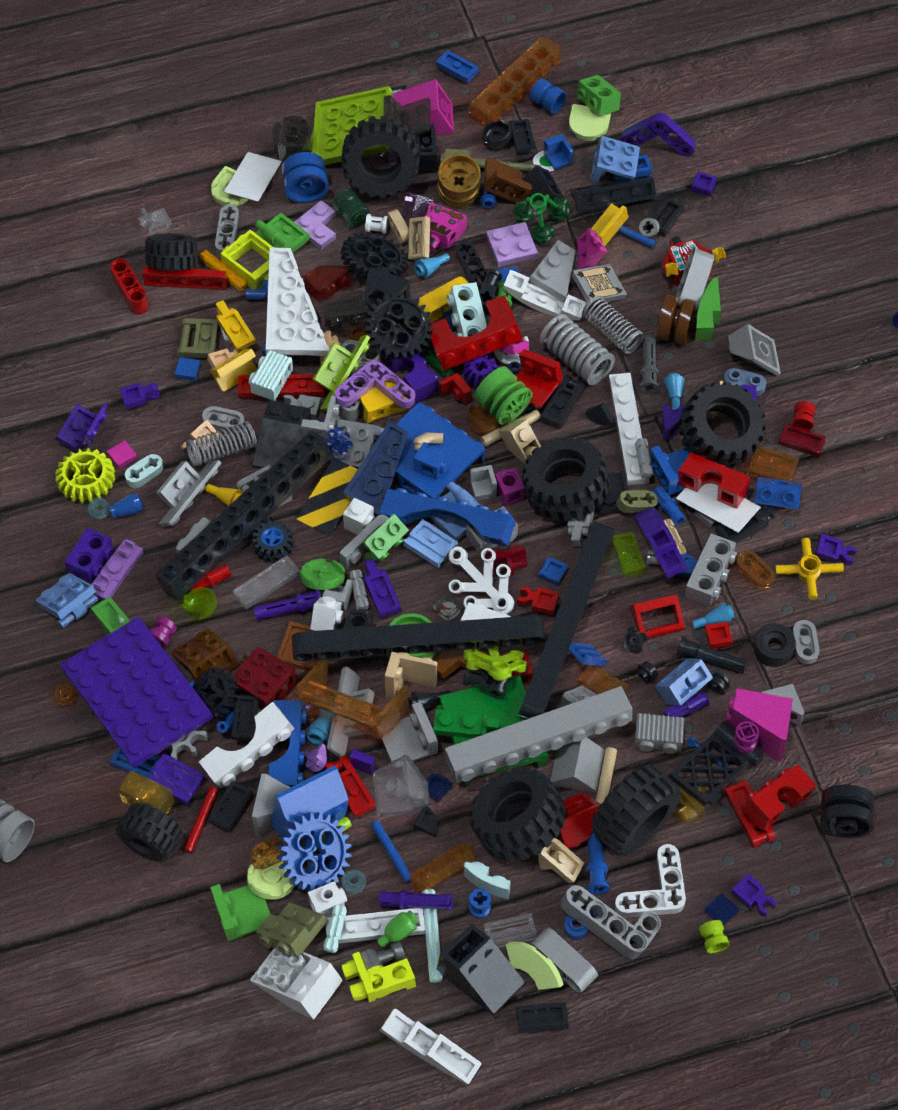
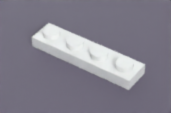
(372, 925)

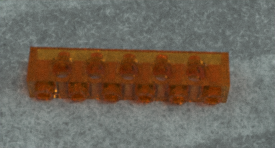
(515, 81)

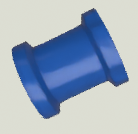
(474, 899)

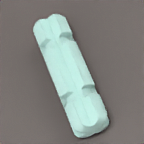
(335, 928)

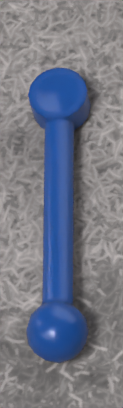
(692, 742)

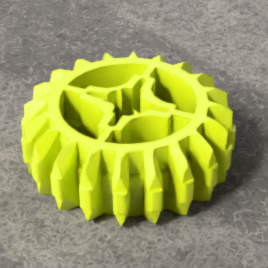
(85, 469)

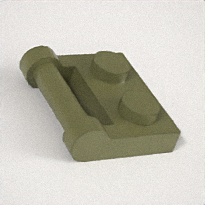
(204, 339)

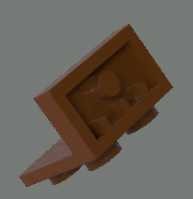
(505, 181)
(205, 652)

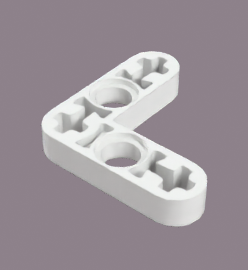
(661, 896)

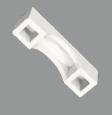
(270, 729)

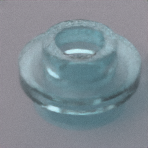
(99, 503)
(357, 887)

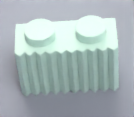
(271, 375)

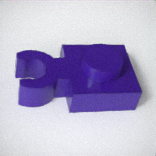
(832, 550)
(752, 893)

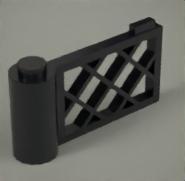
(723, 740)

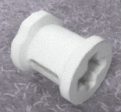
(376, 224)

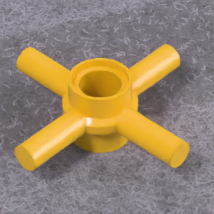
(806, 575)

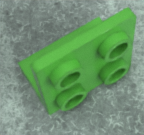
(239, 911)

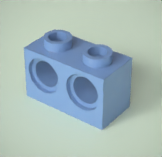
(683, 681)

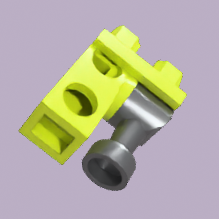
(374, 977)

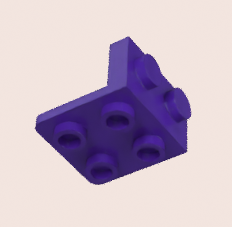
(81, 427)

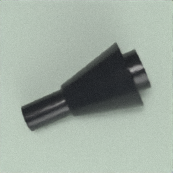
(427, 699)

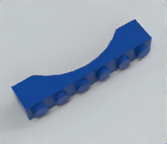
(492, 525)

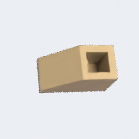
(519, 438)

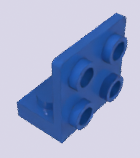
(667, 467)

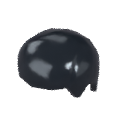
(496, 134)

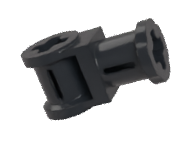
(489, 286)
(486, 683)

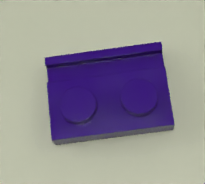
(177, 777)

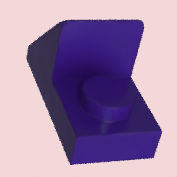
(670, 421)

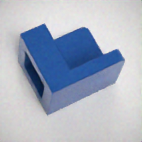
(558, 151)

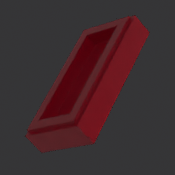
(802, 440)

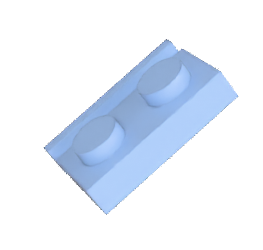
(430, 543)

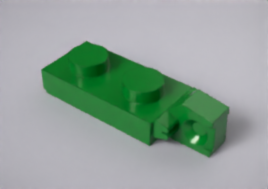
(463, 724)

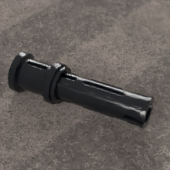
(700, 651)

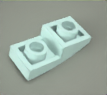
(479, 875)

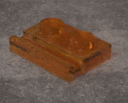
(772, 464)

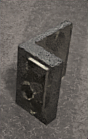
(414, 115)

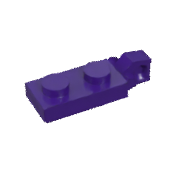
(381, 590)

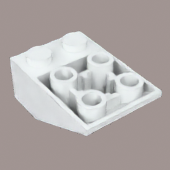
(298, 982)

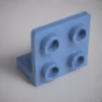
(615, 158)

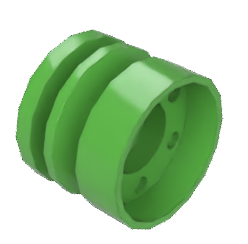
(503, 395)

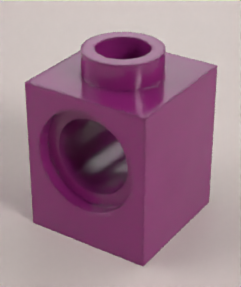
(510, 494)

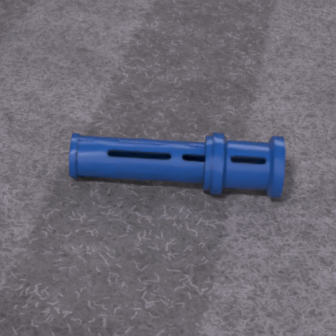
(596, 868)

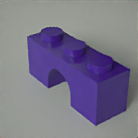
(420, 378)

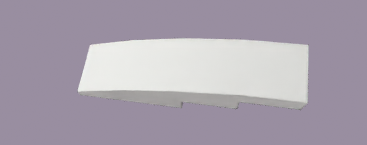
(430, 1047)

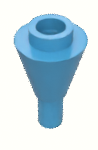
(427, 266)
(674, 385)
(720, 614)

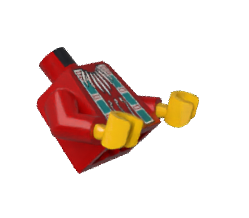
(677, 256)

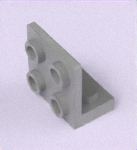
(323, 428)
(363, 439)
(412, 737)

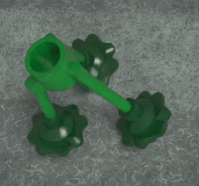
(536, 205)

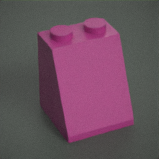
(441, 106)
(770, 715)

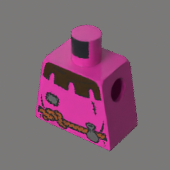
(445, 226)

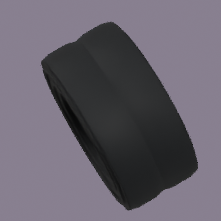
(774, 657)

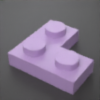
(314, 223)

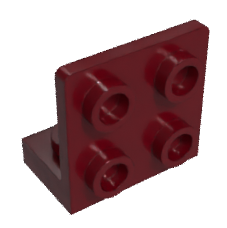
(265, 677)

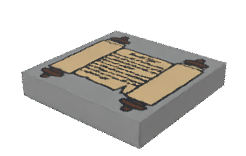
(599, 282)

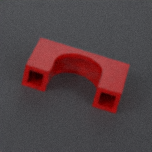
(499, 333)

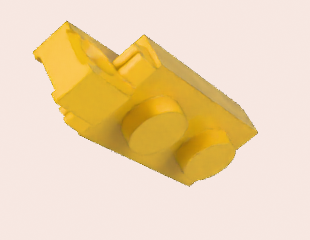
(234, 327)

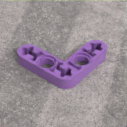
(371, 380)

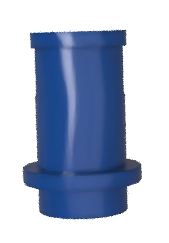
(488, 199)

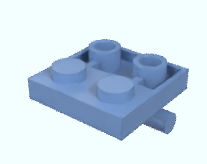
(451, 526)
(68, 599)

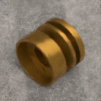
(458, 180)

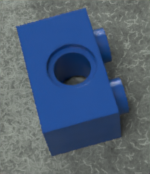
(777, 492)

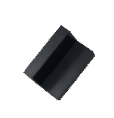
(542, 183)

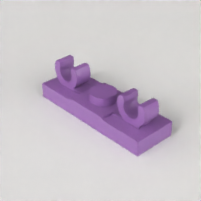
(116, 569)

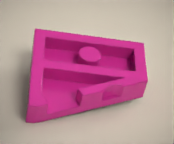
(589, 249)

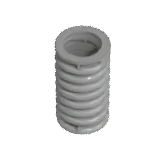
(577, 349)

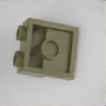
(291, 929)

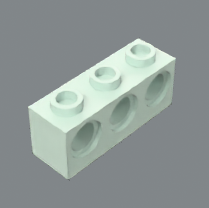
(471, 307)

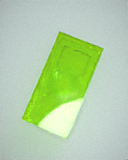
(628, 554)

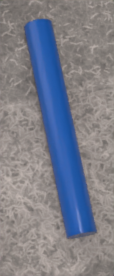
(637, 236)
(392, 852)

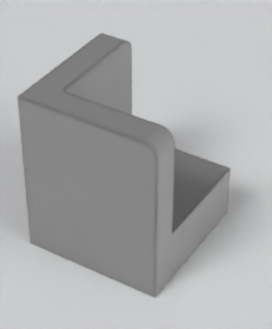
(483, 483)
(341, 594)

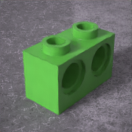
(598, 95)

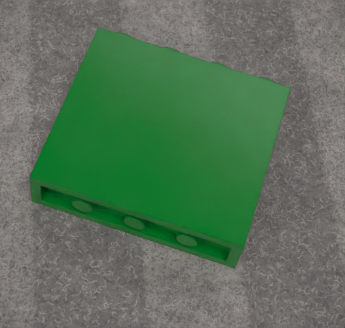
(505, 710)

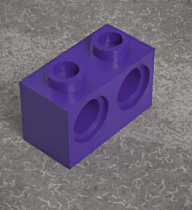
(85, 553)

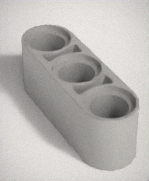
(695, 276)
(571, 965)

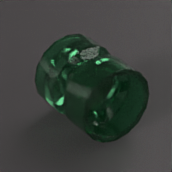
(351, 208)

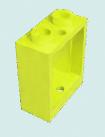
(239, 248)

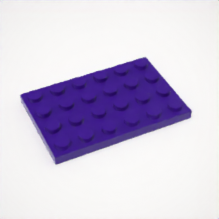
(136, 691)

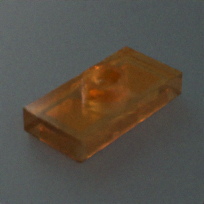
(599, 680)

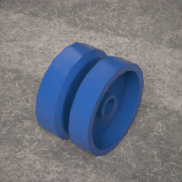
(305, 177)

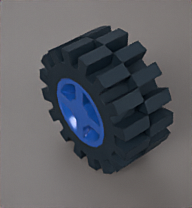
(265, 537)

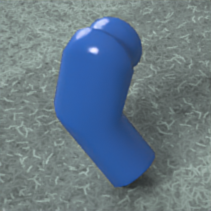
(260, 294)

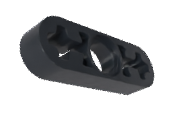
(473, 258)

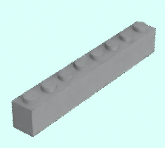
(538, 734)

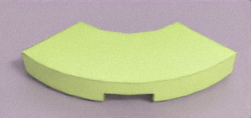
(531, 961)

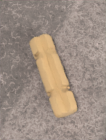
(669, 523)

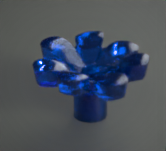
(338, 441)

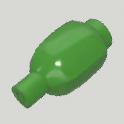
(399, 928)

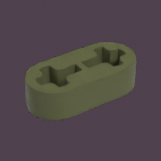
(636, 498)

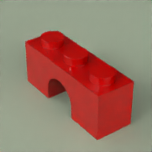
(699, 471)
(791, 785)

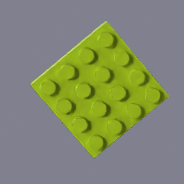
(339, 115)

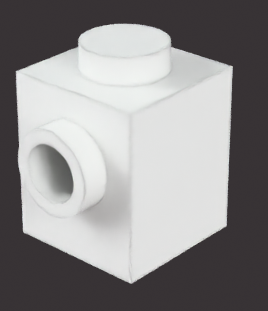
(358, 516)
(326, 614)
(325, 898)

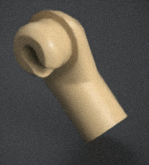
(432, 438)

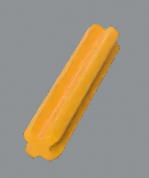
(215, 264)

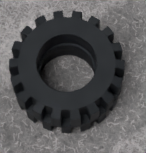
(171, 252)
(149, 832)

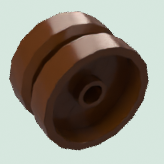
(674, 319)

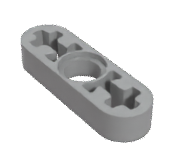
(224, 223)

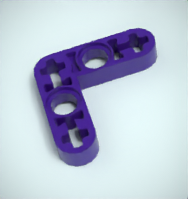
(660, 125)

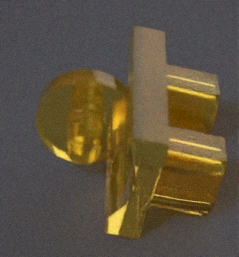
(692, 809)

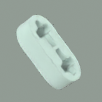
(144, 471)

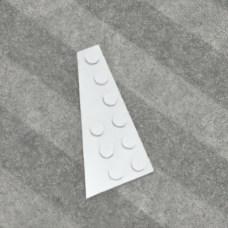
(290, 314)

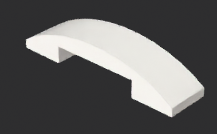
(540, 300)

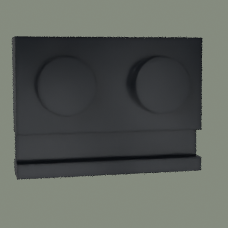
(617, 485)

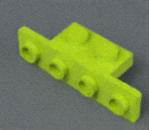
(338, 366)

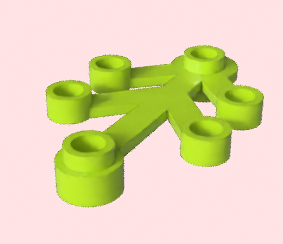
(496, 665)

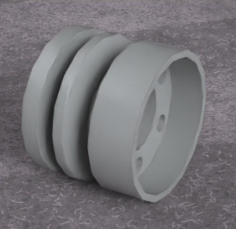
(15, 831)

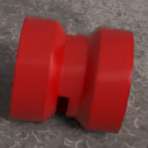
(803, 415)

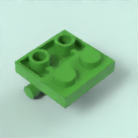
(282, 233)

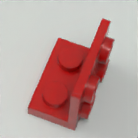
(539, 375)

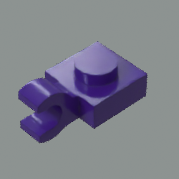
(136, 395)

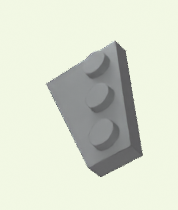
(555, 271)

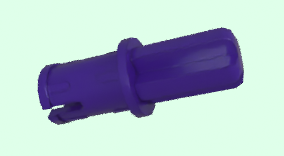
(692, 704)

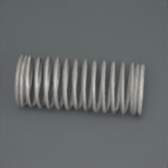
(628, 340)
(244, 433)

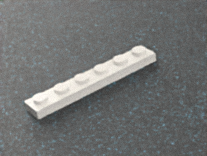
(627, 425)

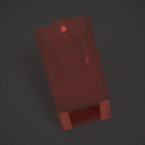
(326, 280)

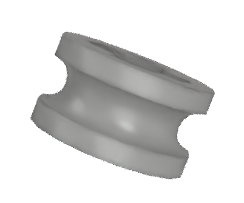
(654, 231)

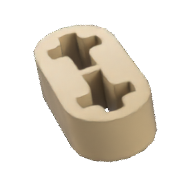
(398, 226)

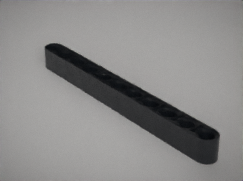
(566, 621)
(418, 638)

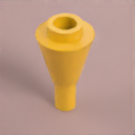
(226, 495)

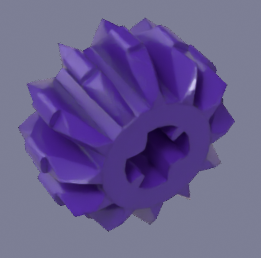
(478, 369)

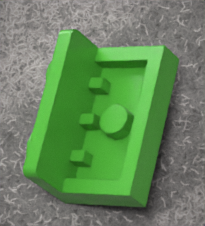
(385, 537)

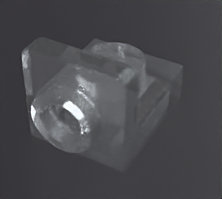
(155, 221)

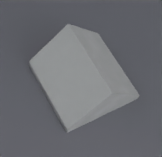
(578, 766)

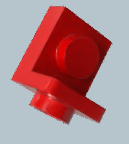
(458, 387)

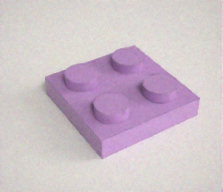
(511, 244)

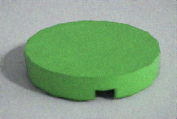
(322, 574)

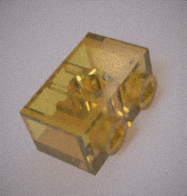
(146, 791)

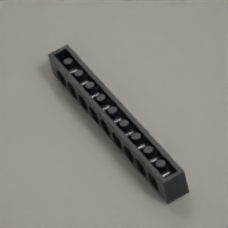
(243, 515)

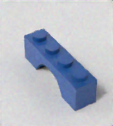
(288, 767)

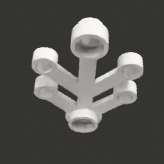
(484, 582)

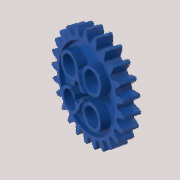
(295, 855)

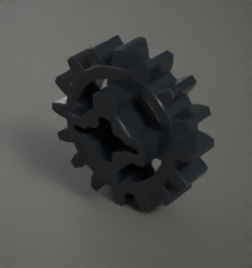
(217, 681)

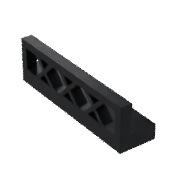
(614, 192)

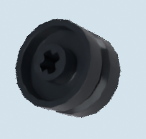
(847, 811)

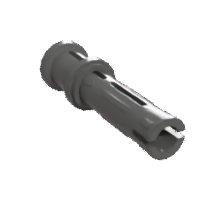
(649, 370)

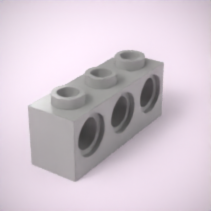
(708, 561)

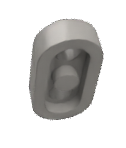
(224, 417)
(806, 644)

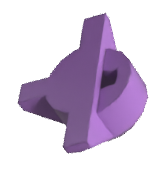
(316, 758)

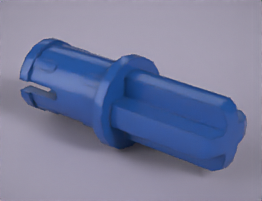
(669, 505)

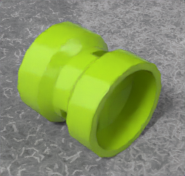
(714, 938)

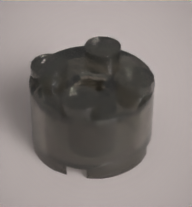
(292, 137)

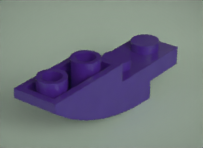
(660, 542)

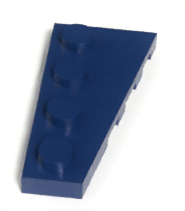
(378, 468)

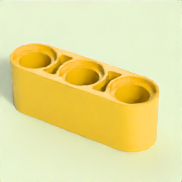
(436, 300)

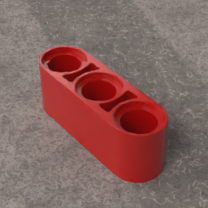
(129, 286)

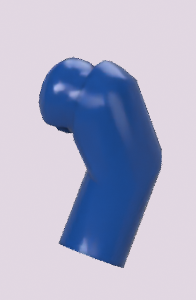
(226, 726)

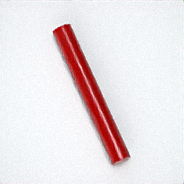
(200, 820)

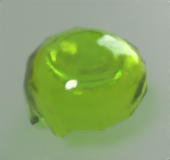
(200, 603)

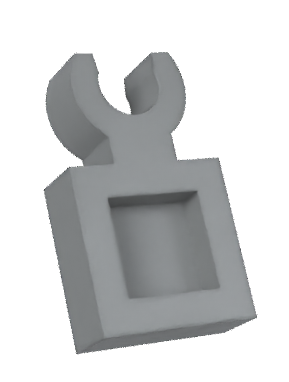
(305, 401)

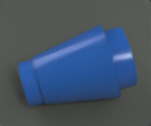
(127, 506)

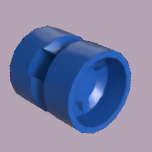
(547, 96)

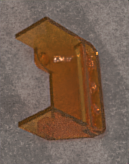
(347, 709)

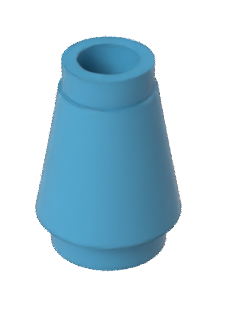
(319, 731)

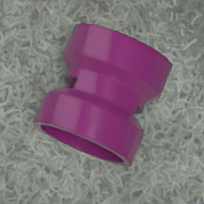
(163, 629)
(746, 737)

